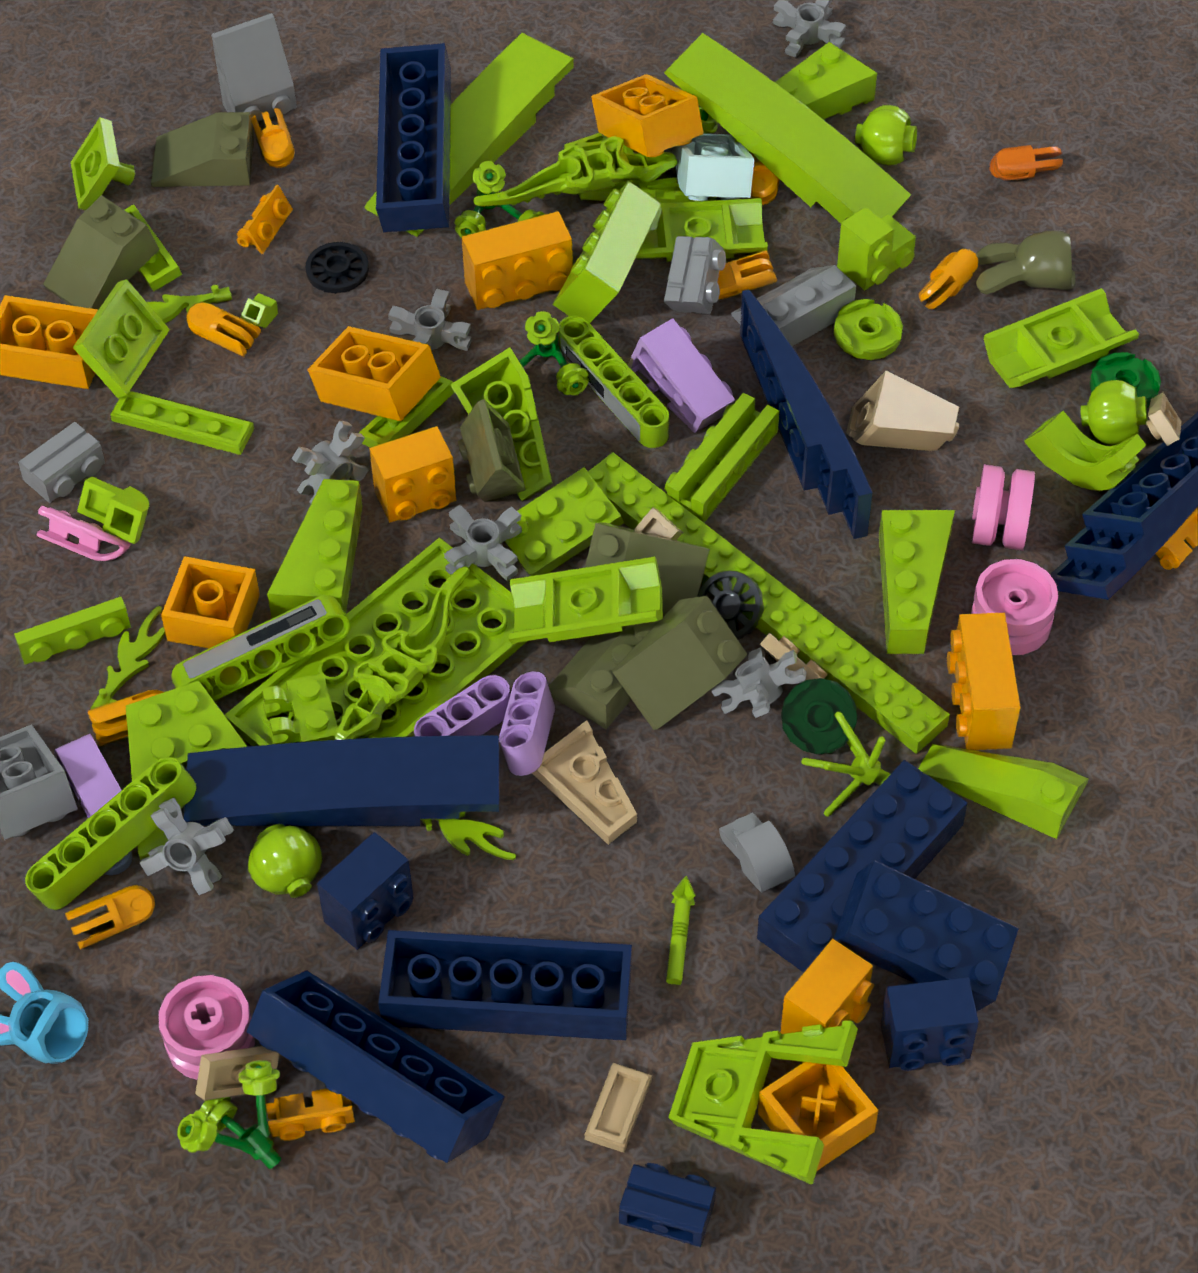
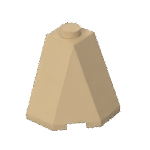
(902, 416)

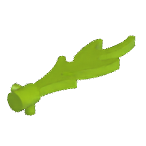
(175, 304)
(128, 656)
(461, 830)

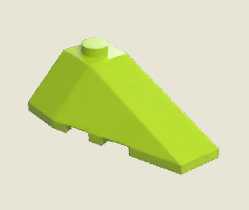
(509, 392)
(1016, 787)

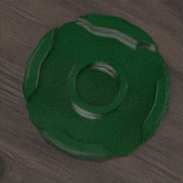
(811, 719)

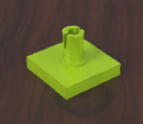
(98, 164)

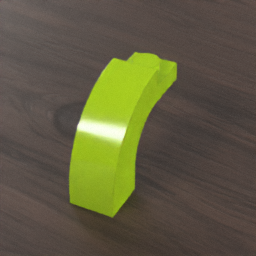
(1080, 459)

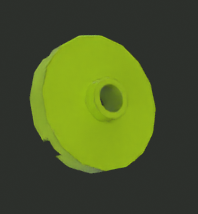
(867, 316)

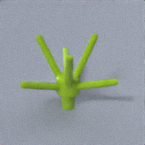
(863, 768)

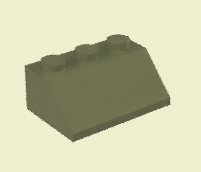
(588, 679)

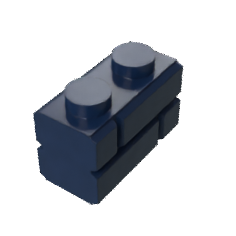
(667, 1204)

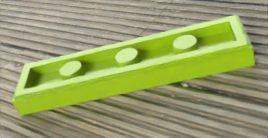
(183, 422)

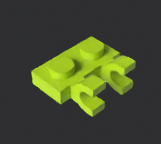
(311, 709)

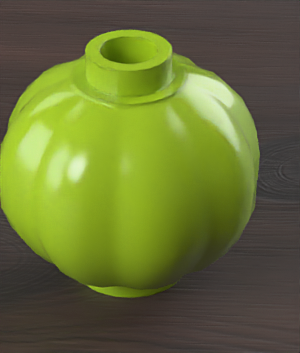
(887, 135)
(1114, 412)
(285, 860)

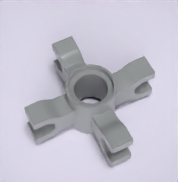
(808, 25)
(429, 324)
(331, 460)
(484, 542)
(759, 682)
(193, 835)

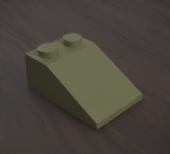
(206, 152)
(98, 254)
(490, 454)
(678, 562)
(679, 660)

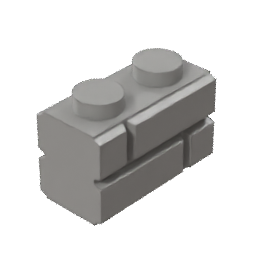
(694, 275)
(62, 462)

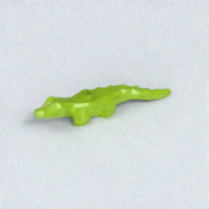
(583, 172)
(399, 667)

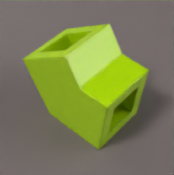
(260, 310)

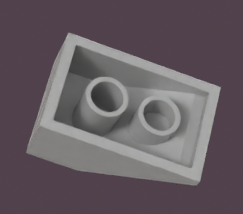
(253, 68)
(31, 784)

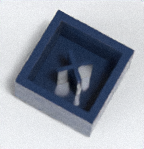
(366, 891)
(929, 1023)

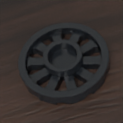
(337, 267)
(731, 601)

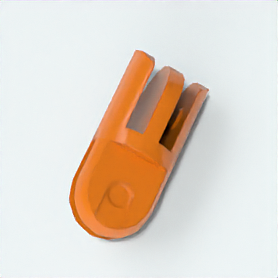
(1021, 162)

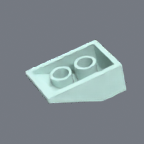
(714, 168)

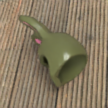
(1038, 262)

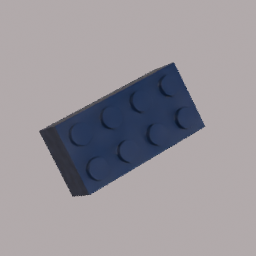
(924, 933)

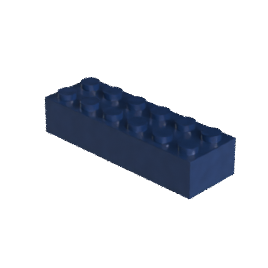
(414, 138)
(897, 826)
(506, 985)
(375, 1065)

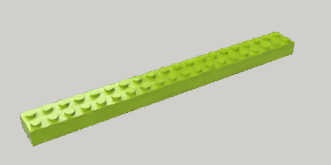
(871, 683)

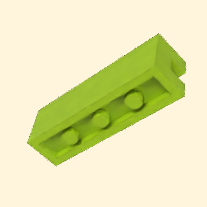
(722, 456)

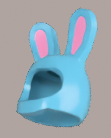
(42, 1021)

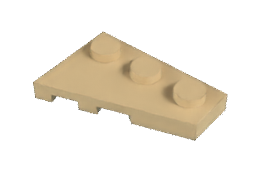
(585, 783)

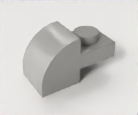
(760, 851)

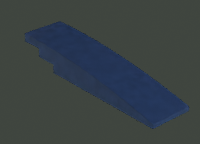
(805, 420)
(1133, 519)
(346, 781)

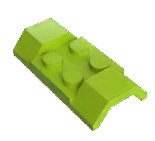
(730, 223)
(1056, 340)
(586, 601)

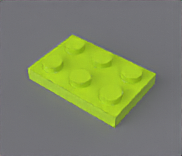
(121, 338)
(561, 523)

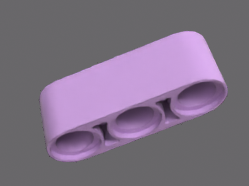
(470, 704)
(527, 723)
(87, 773)

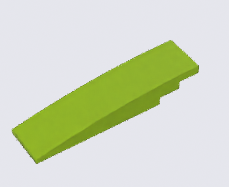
(499, 108)
(785, 133)

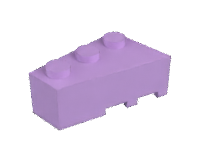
(681, 375)

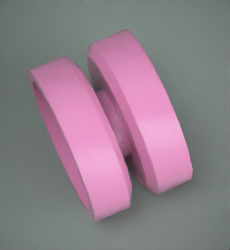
(1003, 507)
(1026, 597)
(202, 1019)

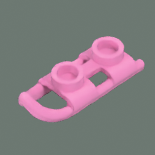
(89, 535)

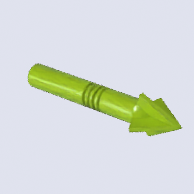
(683, 900)

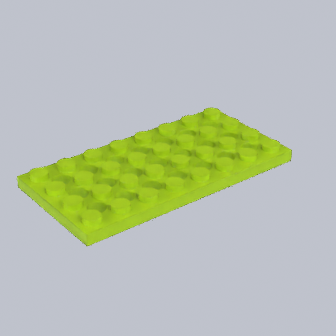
(387, 605)

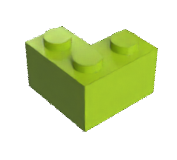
(873, 247)

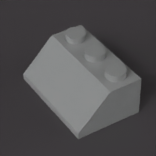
(807, 302)

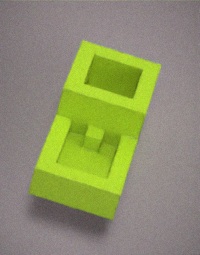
(118, 509)

